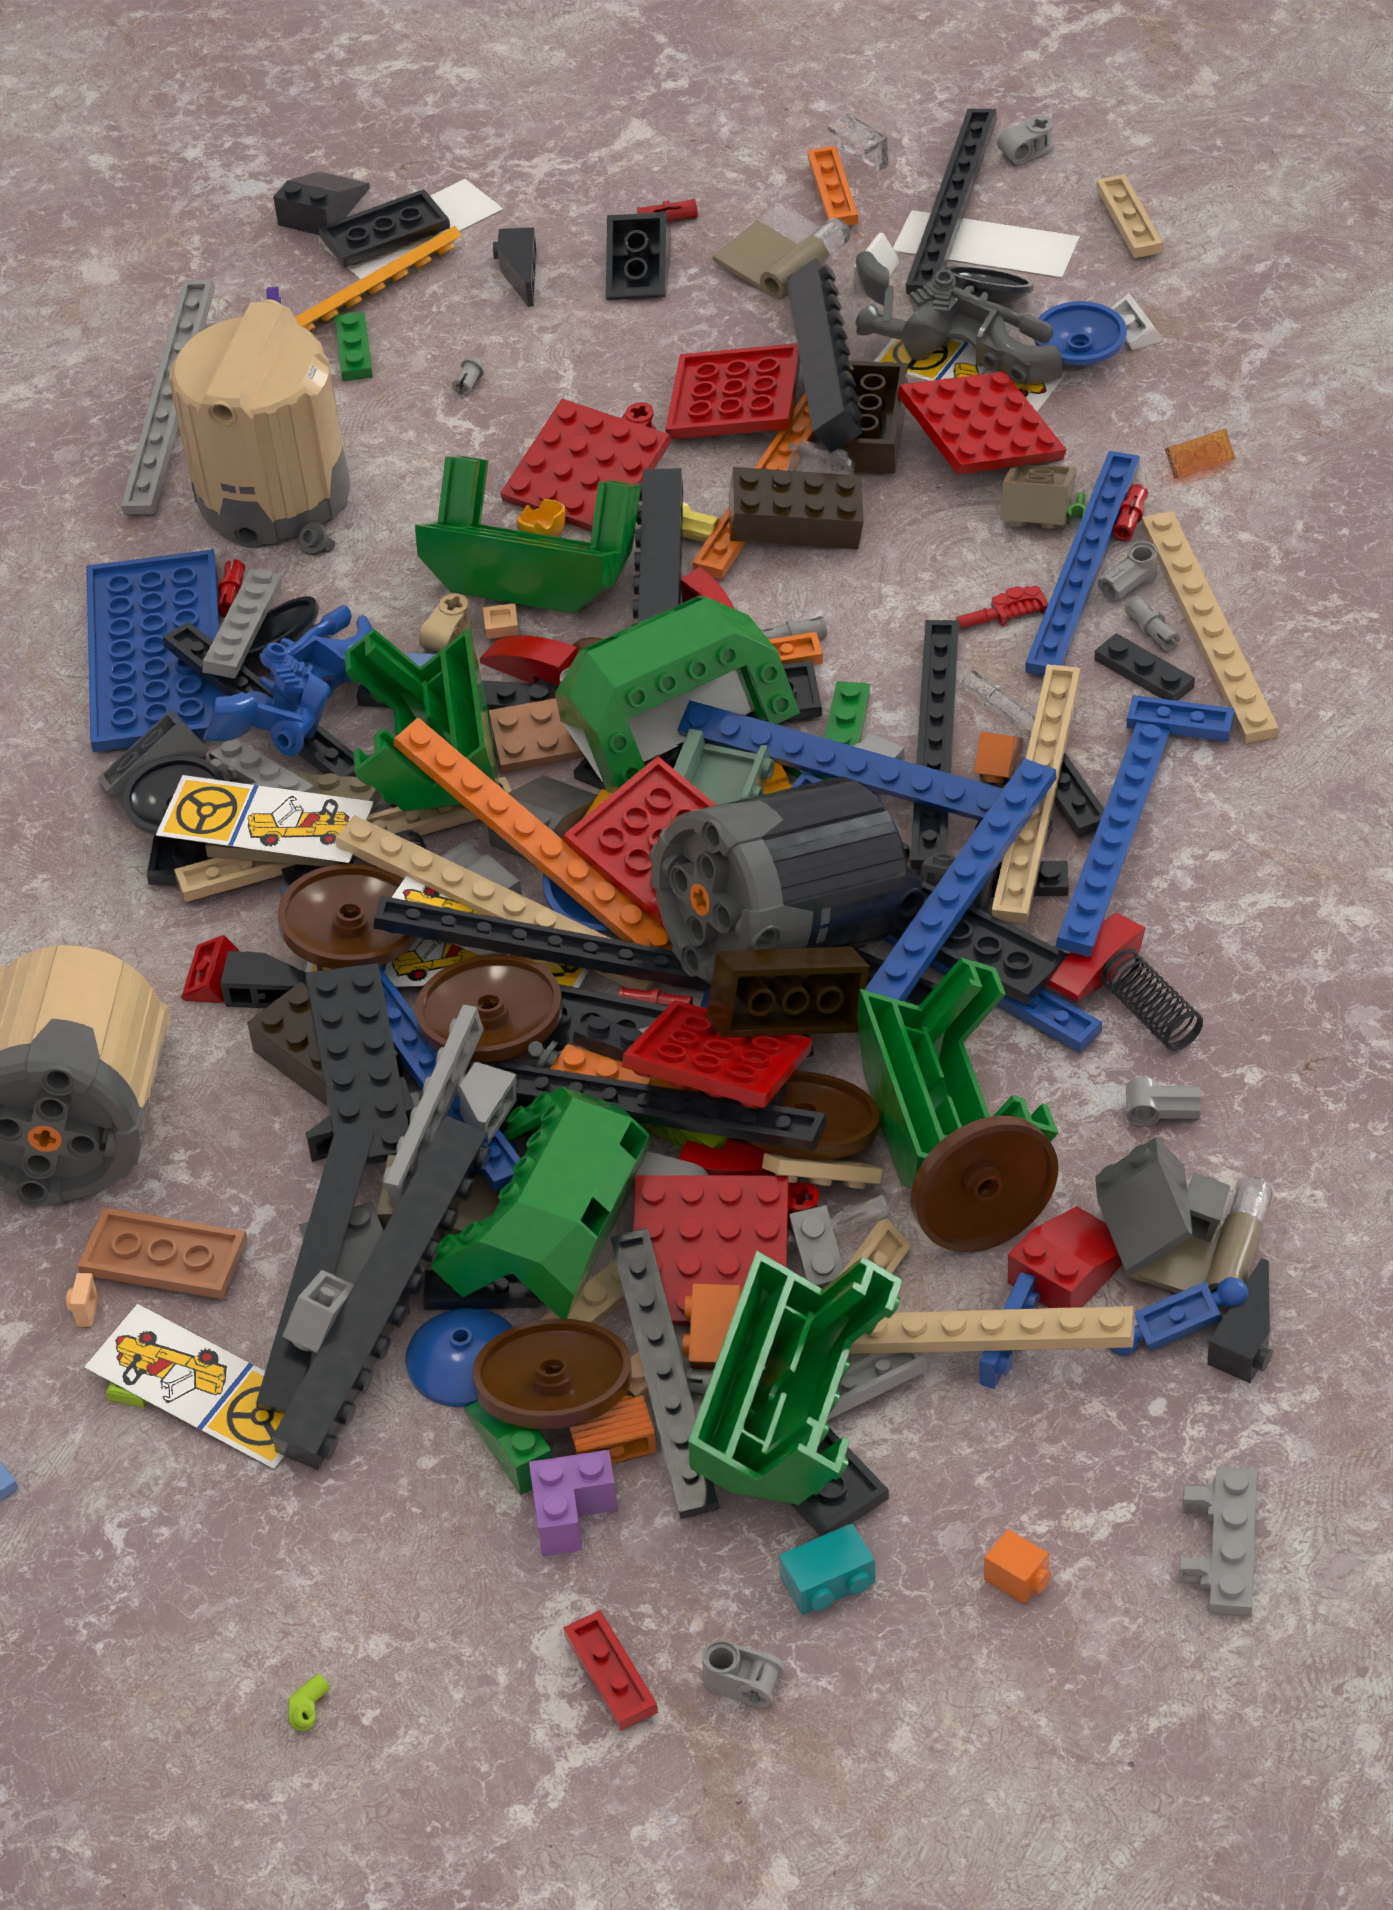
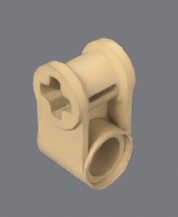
(445, 622)

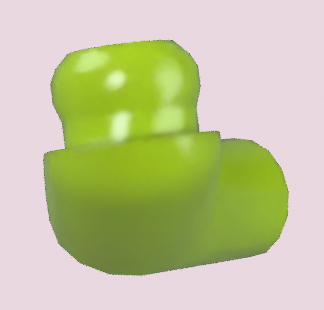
(302, 1703)

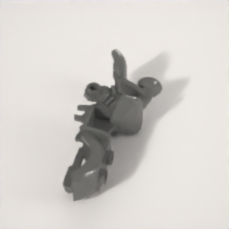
(949, 312)

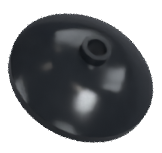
(999, 285)
(286, 621)
(153, 786)

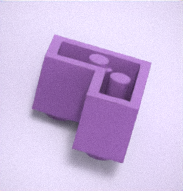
(567, 1490)

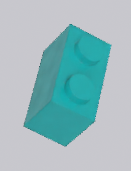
(827, 1569)

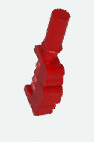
(1013, 603)

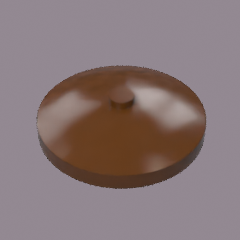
(332, 915)
(514, 1000)
(849, 1114)
(984, 1183)
(552, 1373)

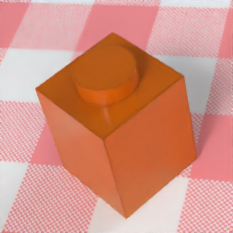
(1017, 1567)

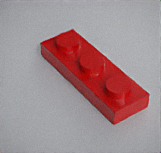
(610, 1670)

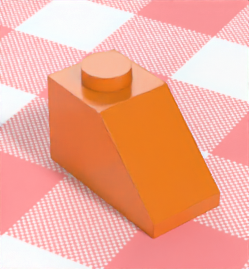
(997, 756)

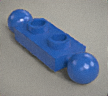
(1184, 1313)

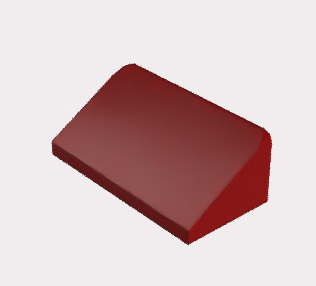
(207, 970)

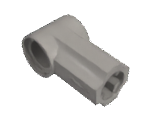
(1133, 570)
(1149, 1102)

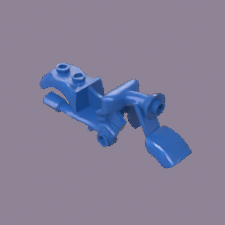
(304, 679)

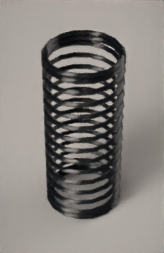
(1172, 1024)

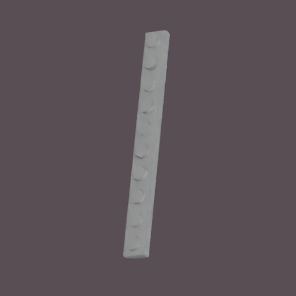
(161, 418)

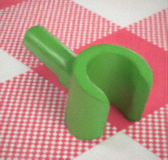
(1078, 508)

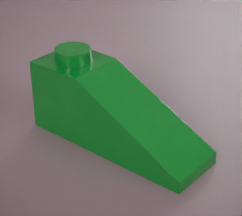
(510, 1445)

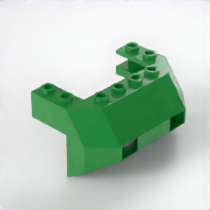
(524, 564)
(663, 661)
(443, 694)
(922, 1069)
(557, 1203)
(782, 1379)

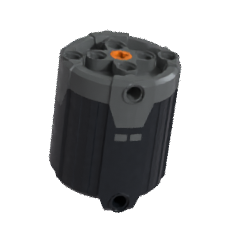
(783, 874)

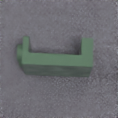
(723, 772)

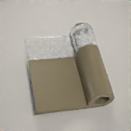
(780, 246)
(1227, 1254)

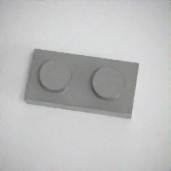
(816, 1245)

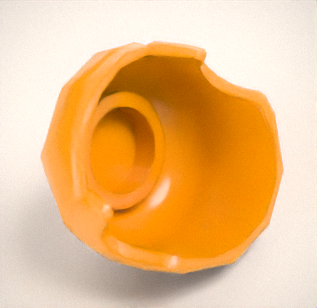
(546, 520)

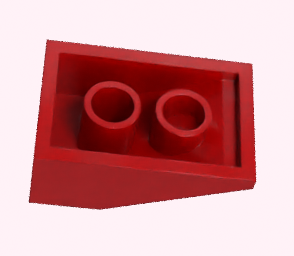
(1068, 1258)

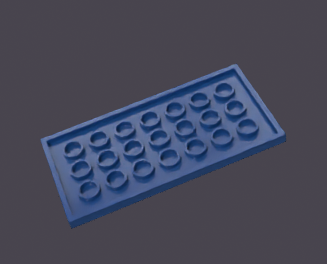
(129, 668)

